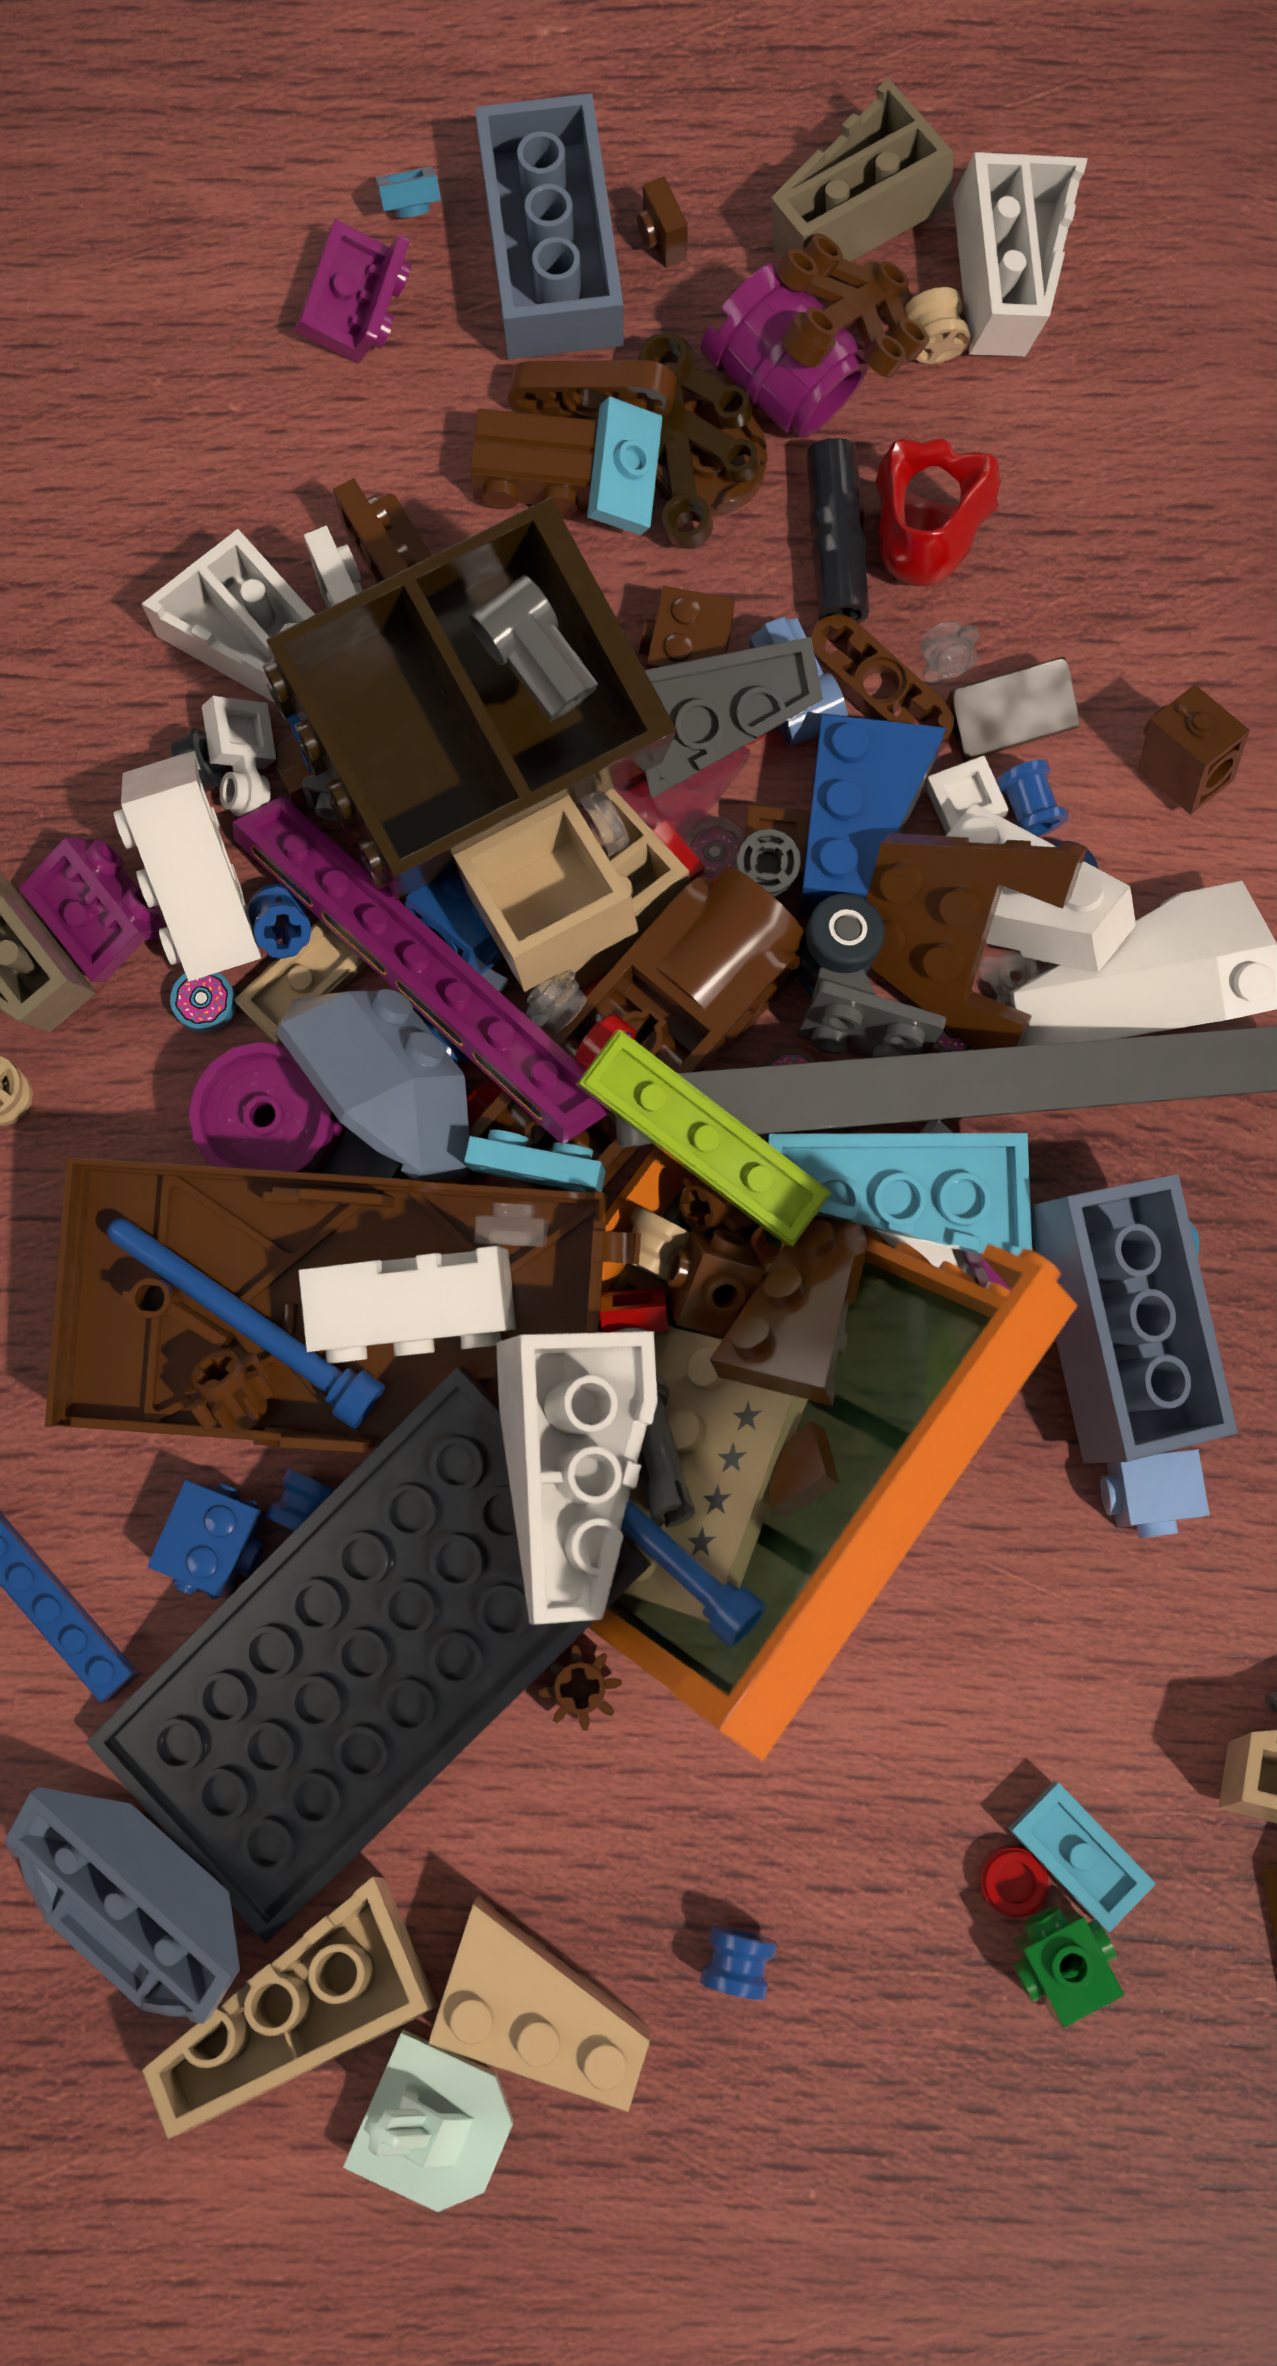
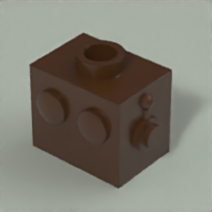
(687, 627)
(1192, 749)

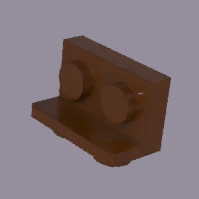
(379, 531)

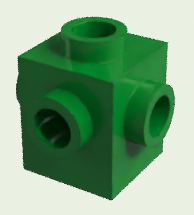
(1085, 1979)

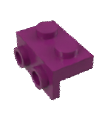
(352, 291)

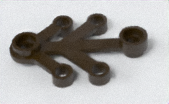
(684, 427)

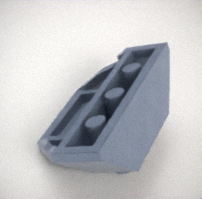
(384, 1077)
(128, 1901)

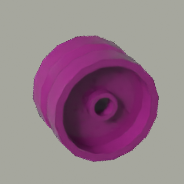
(236, 1094)

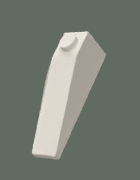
(1180, 966)
(572, 1450)

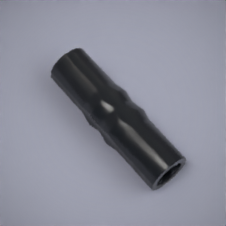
(837, 529)

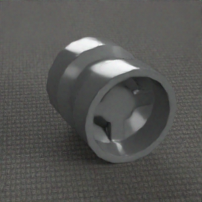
(765, 867)

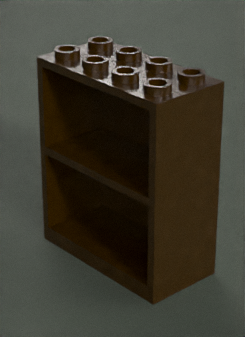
(435, 736)

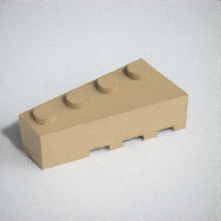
(315, 2002)

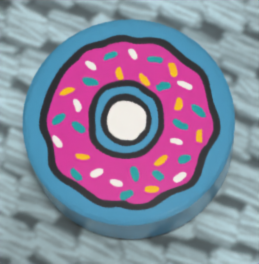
(203, 1003)

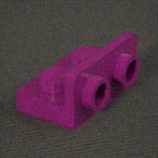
(92, 905)

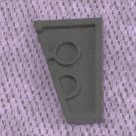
(729, 703)

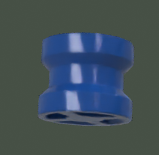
(298, 1500)
(738, 1962)

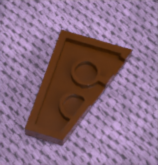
(798, 1314)

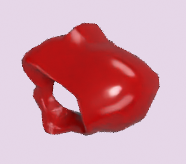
(926, 538)

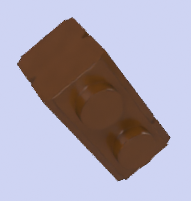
(532, 459)

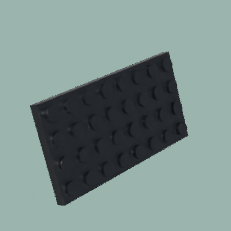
(346, 1665)

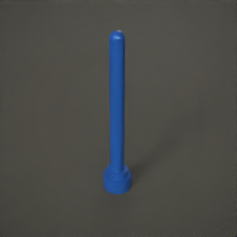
(348, 1392)
(730, 1610)

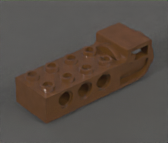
(685, 989)

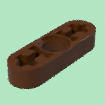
(580, 387)
(861, 643)

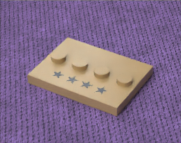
(727, 1451)

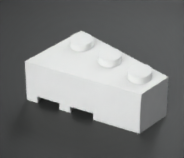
(1011, 244)
(186, 867)
(1076, 936)
(408, 1303)

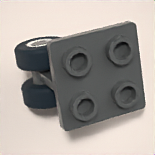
(844, 1008)

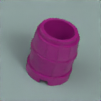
(754, 358)

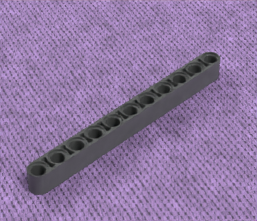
(988, 1082)

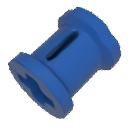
(1032, 797)
(294, 929)

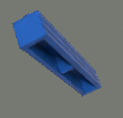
(61, 1617)

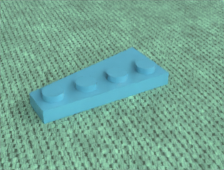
(923, 1185)

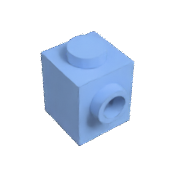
(1155, 1492)

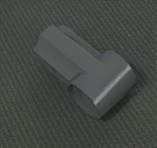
(523, 633)

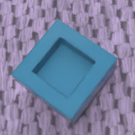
(409, 191)

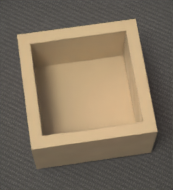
(547, 892)

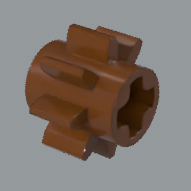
(708, 1210)
(229, 1391)
(568, 1702)

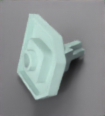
(432, 2126)

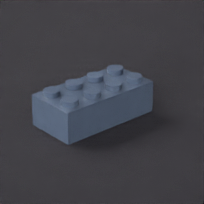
(550, 226)
(1142, 1335)

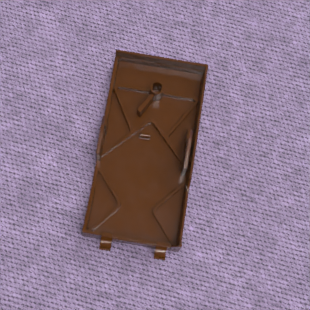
(133, 1338)

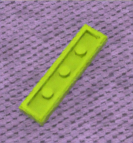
(703, 1138)

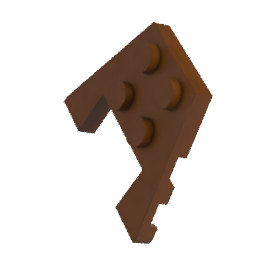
(938, 915)

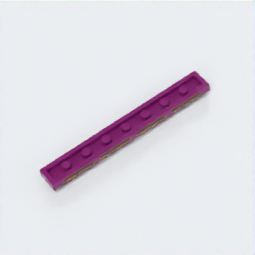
(421, 968)

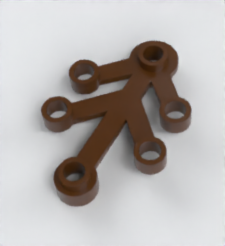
(878, 293)

